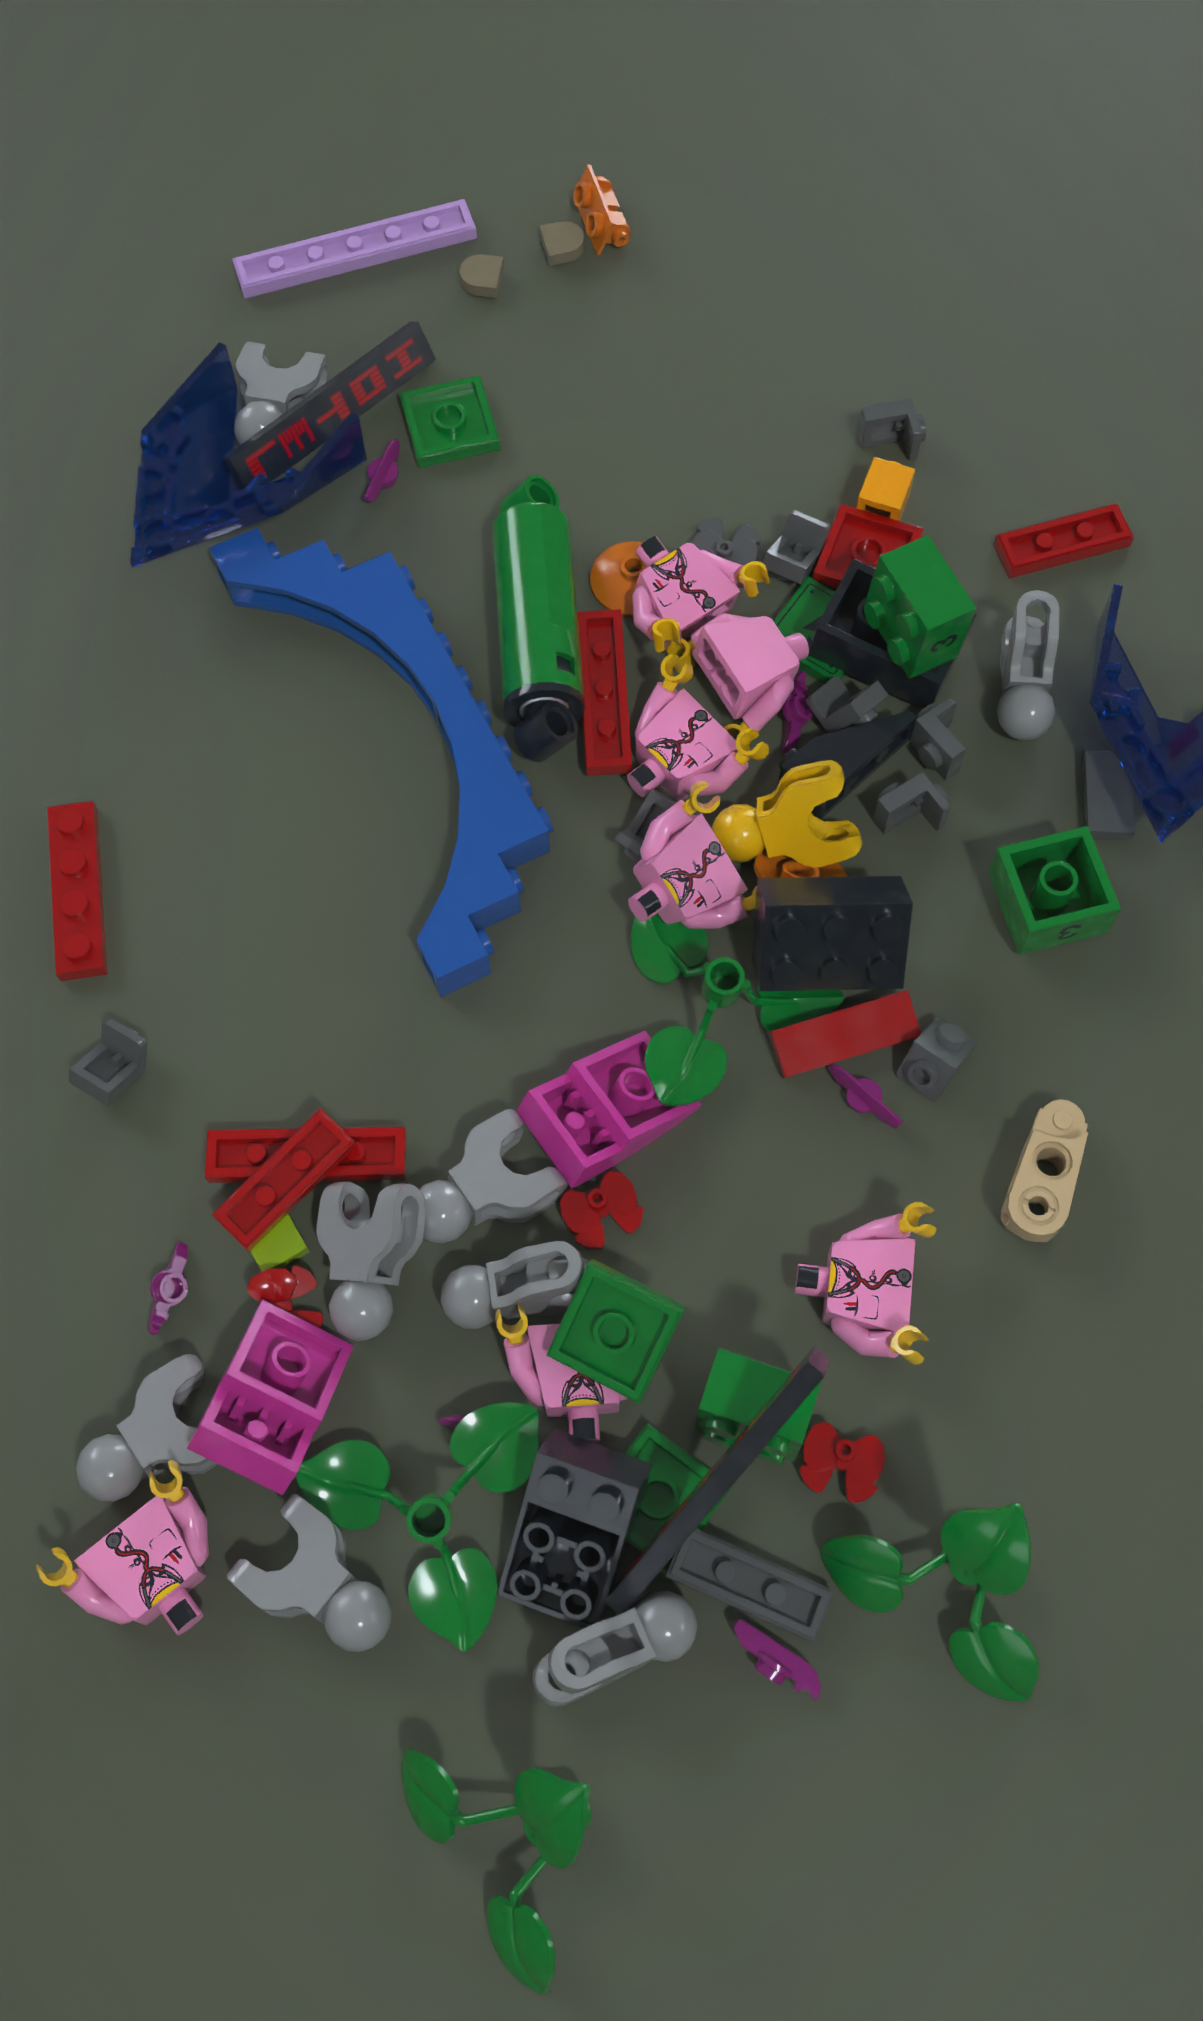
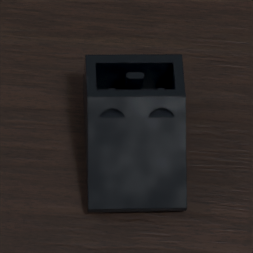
(573, 1528)

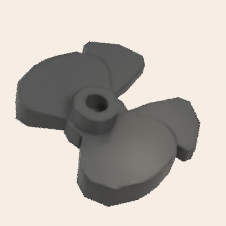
(742, 548)

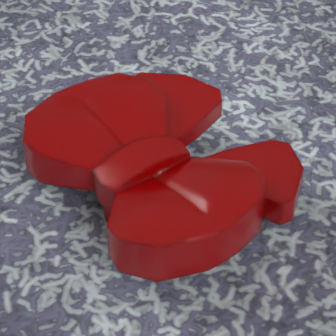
(584, 1211)
(281, 1285)
(860, 1459)

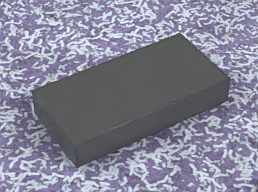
(1107, 797)

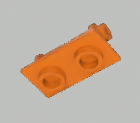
(599, 211)

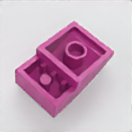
(599, 1111)
(271, 1398)

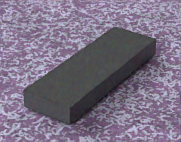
(751, 1584)

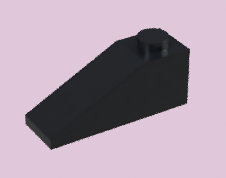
(856, 749)

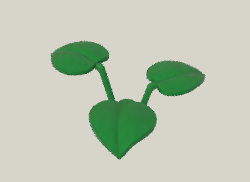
(685, 1064)
(983, 1550)
(451, 1592)
(553, 1821)

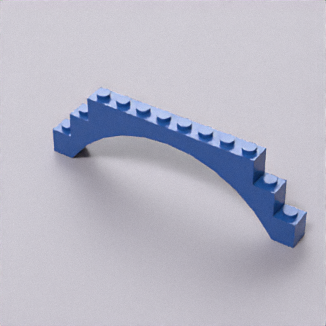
(496, 815)

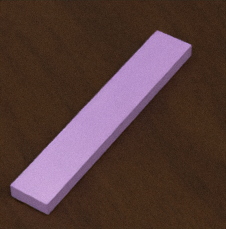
(354, 248)

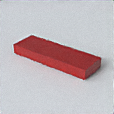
(1063, 540)
(844, 1034)
(284, 1179)

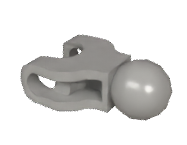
(273, 390)
(1027, 668)
(485, 1187)
(367, 1251)
(524, 1278)
(150, 1436)
(318, 1583)
(656, 1629)

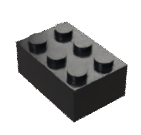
(853, 646)
(831, 933)

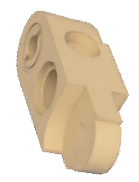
(1059, 1138)

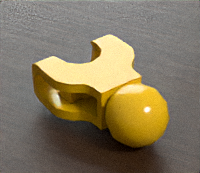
(786, 821)

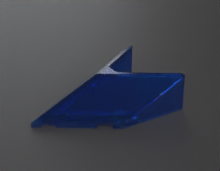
(186, 486)
(1156, 753)

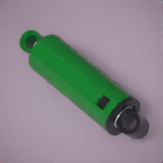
(537, 619)

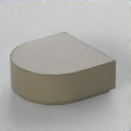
(562, 242)
(482, 275)

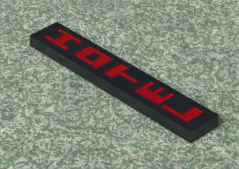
(324, 410)
(718, 1480)

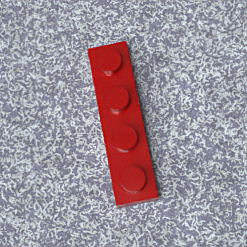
(604, 693)
(76, 891)
(238, 1153)

